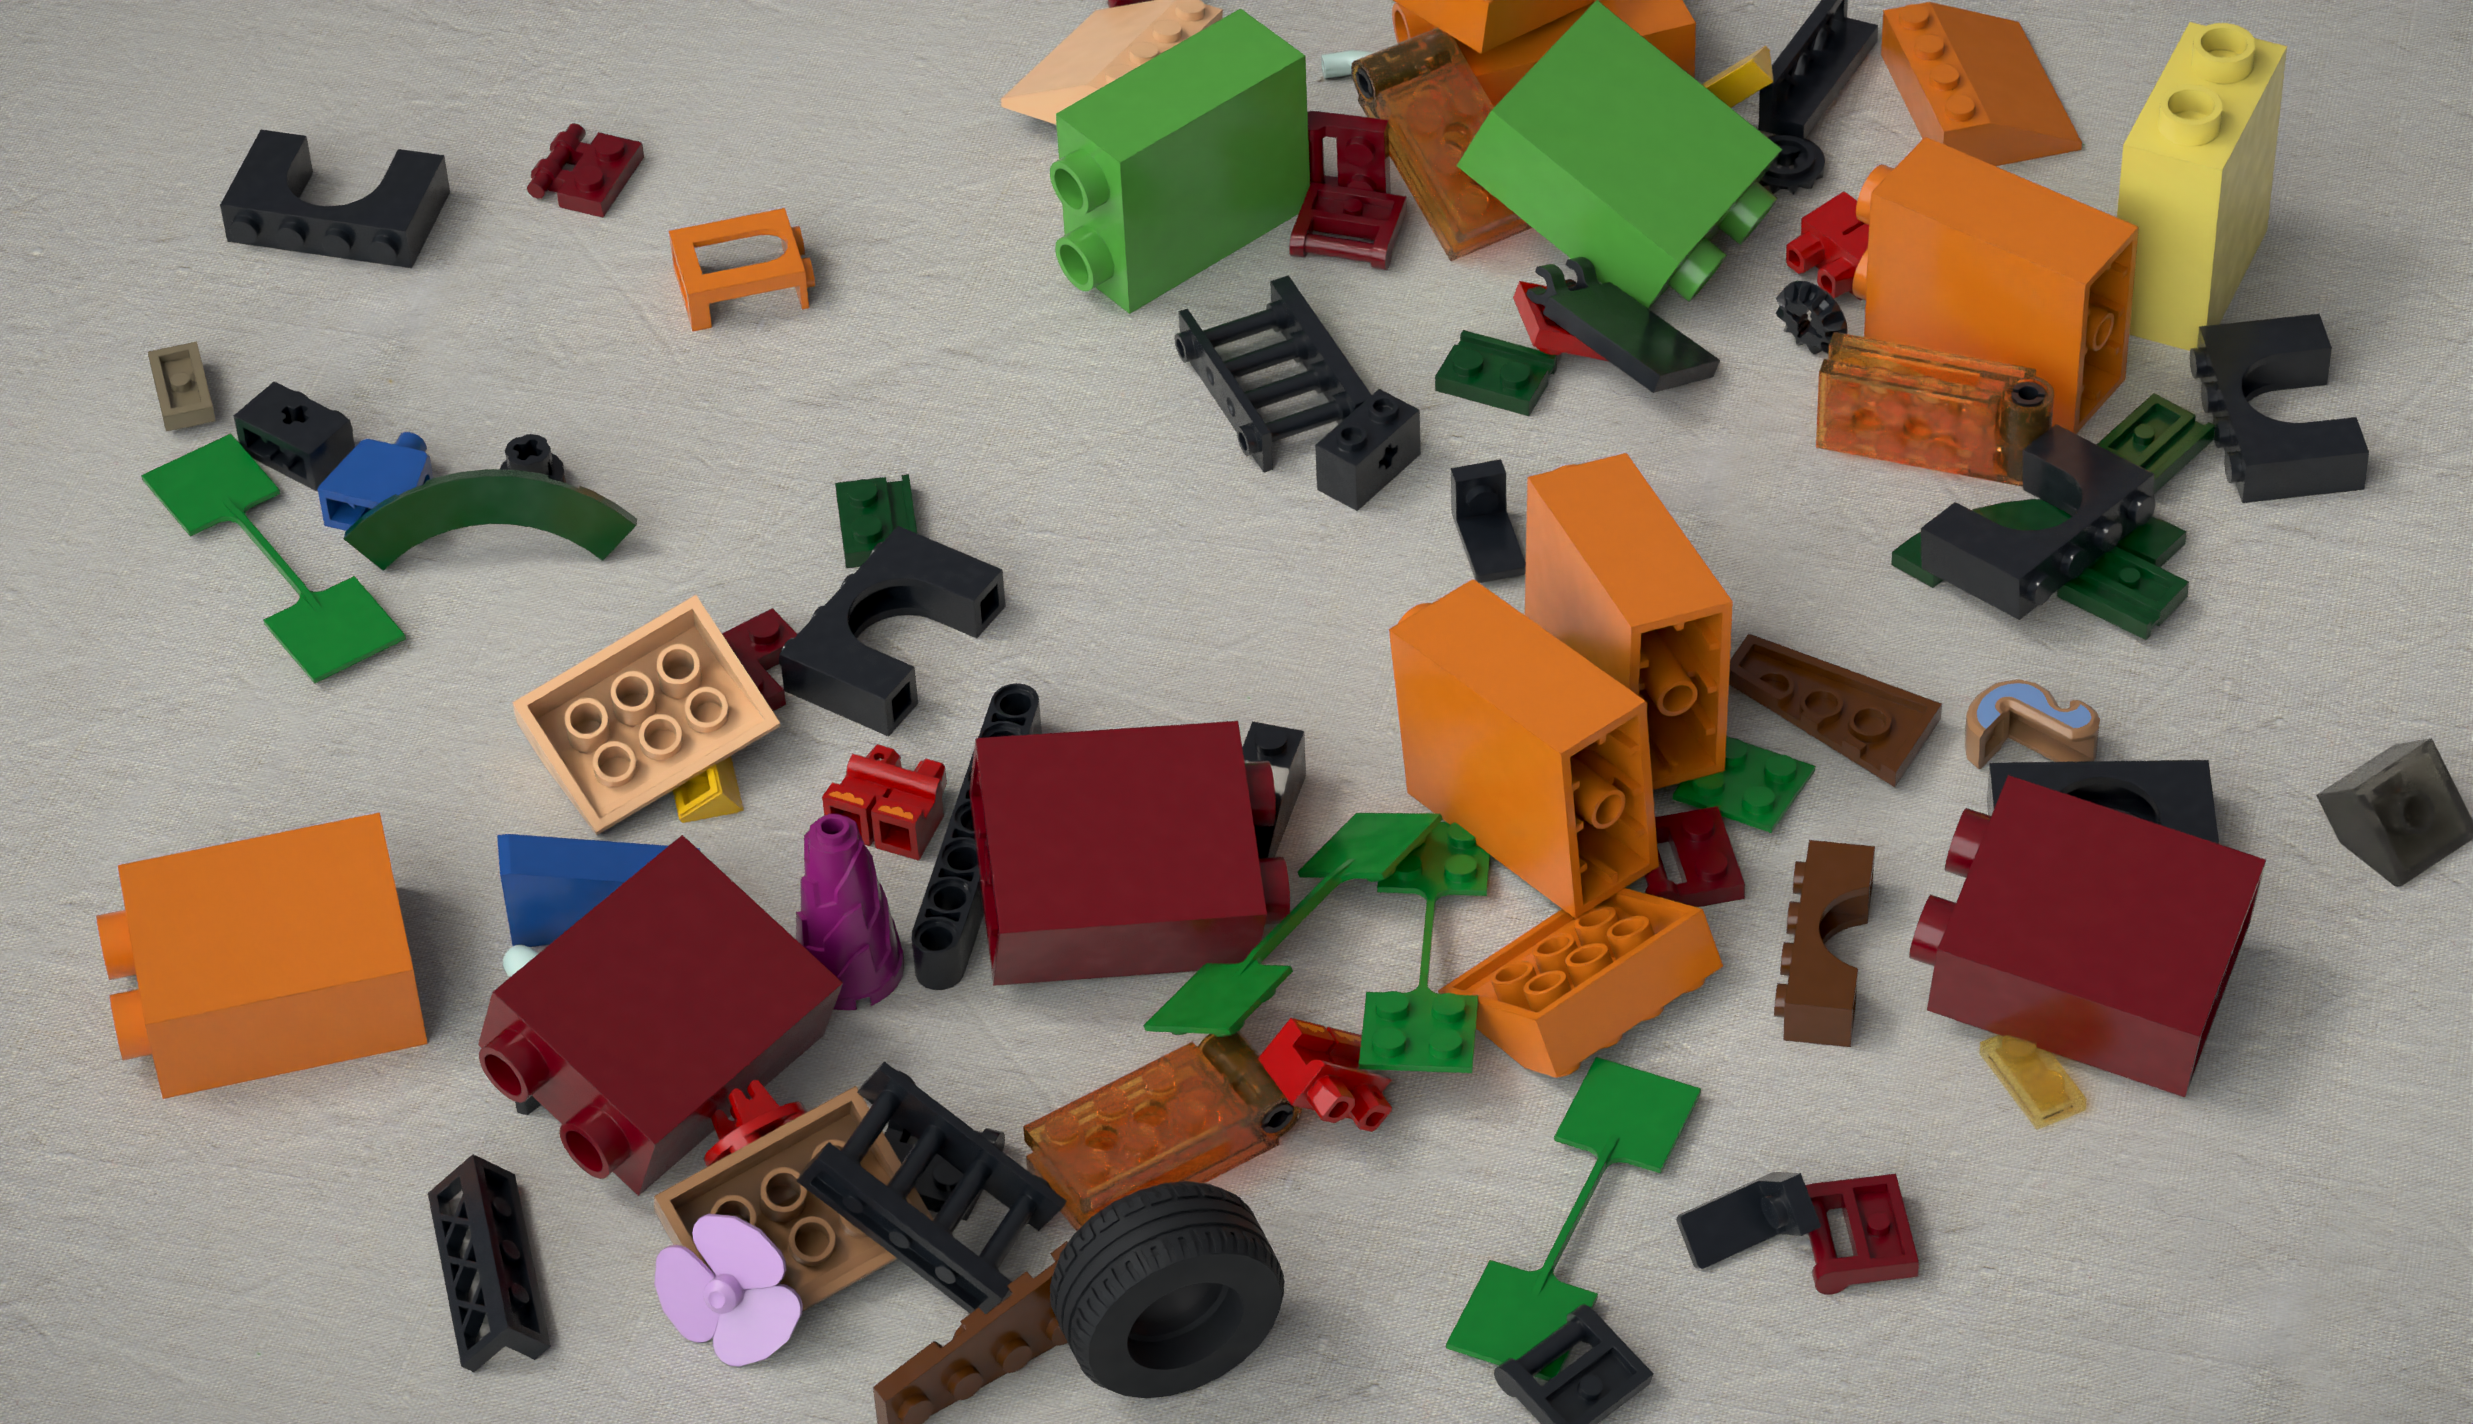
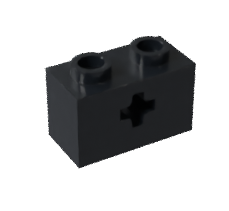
(294, 434)
(1356, 454)

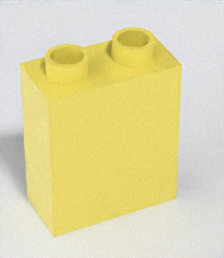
(2201, 178)

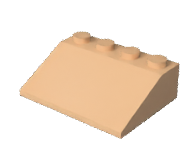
(1103, 50)
(644, 715)

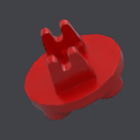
(751, 1120)

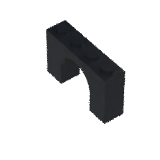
(380, 228)
(2264, 454)
(2025, 567)
(898, 579)
(2158, 791)

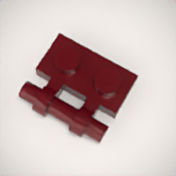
(598, 175)

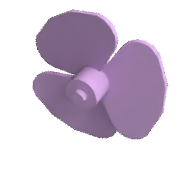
(739, 1301)

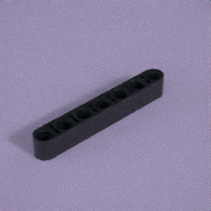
(953, 898)

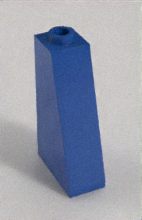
(559, 880)

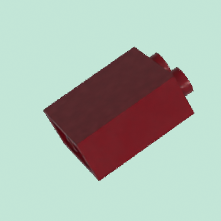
(1123, 851)
(2088, 933)
(655, 1016)

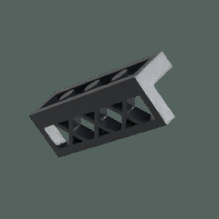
(1814, 69)
(499, 1253)

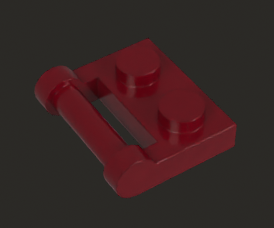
(1361, 150)
(1351, 214)
(1702, 858)
(1876, 1231)

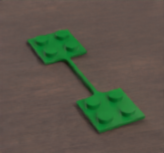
(324, 627)
(1752, 789)
(1226, 994)
(1421, 1026)
(1618, 1118)

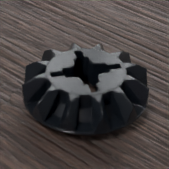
(1803, 155)
(1825, 315)

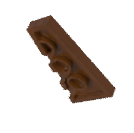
(1845, 710)
(977, 1355)

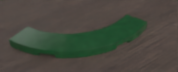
(484, 499)
(2152, 542)

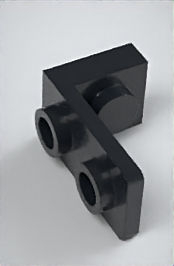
(1483, 521)
(1747, 1217)

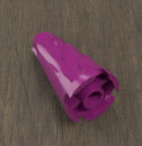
(847, 914)

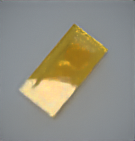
(2033, 1079)

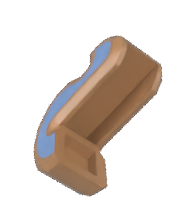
(2031, 718)

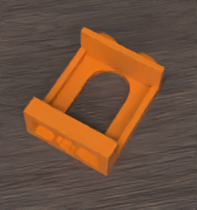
(743, 281)

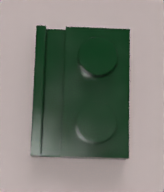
(1495, 373)
(2159, 438)
(870, 513)
(2126, 592)

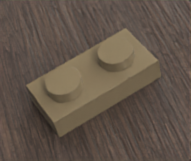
(181, 386)

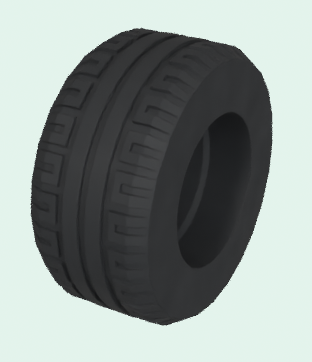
(1166, 1289)

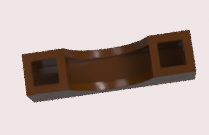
(1821, 988)

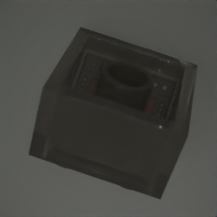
(2399, 811)

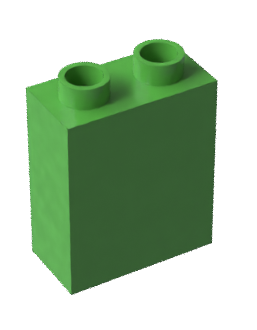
(1624, 160)
(1182, 161)

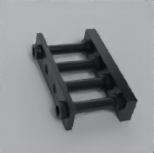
(1305, 342)
(902, 1229)

